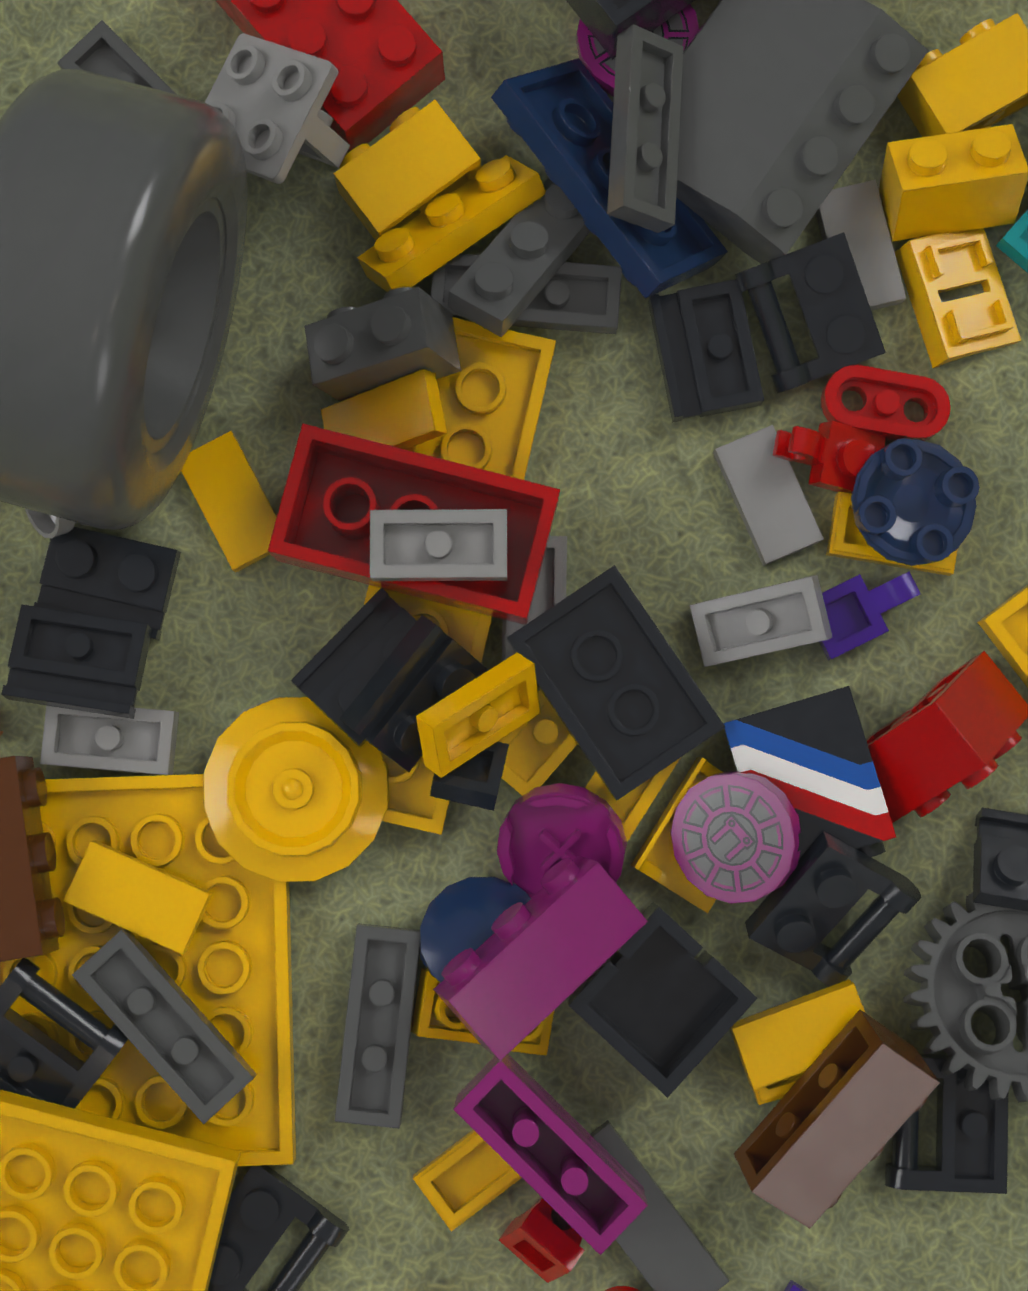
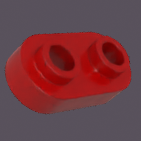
(884, 400)

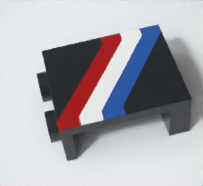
(822, 765)

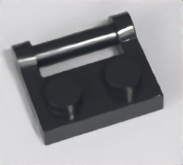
(831, 305)
(815, 900)
(36, 1063)
(968, 1140)
(256, 1220)

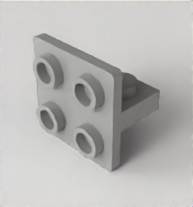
(276, 106)

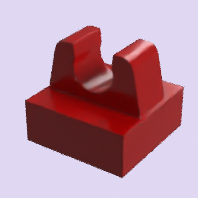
(542, 1243)

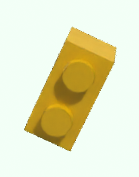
(971, 83)
(406, 169)
(953, 182)

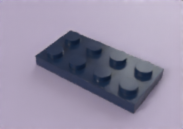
(569, 130)

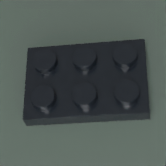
(616, 683)

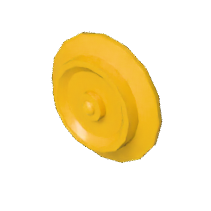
(293, 792)

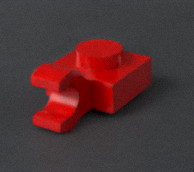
(833, 452)

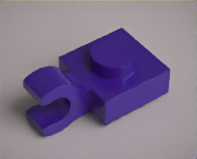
(856, 611)

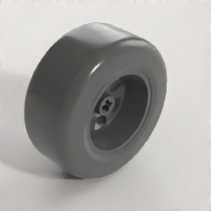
(111, 290)

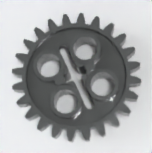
(953, 995)

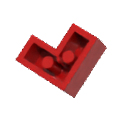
(947, 738)

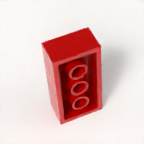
(375, 44)
(343, 477)

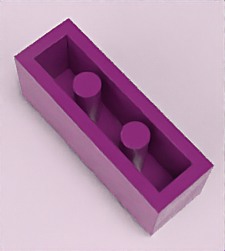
(539, 954)
(551, 1152)

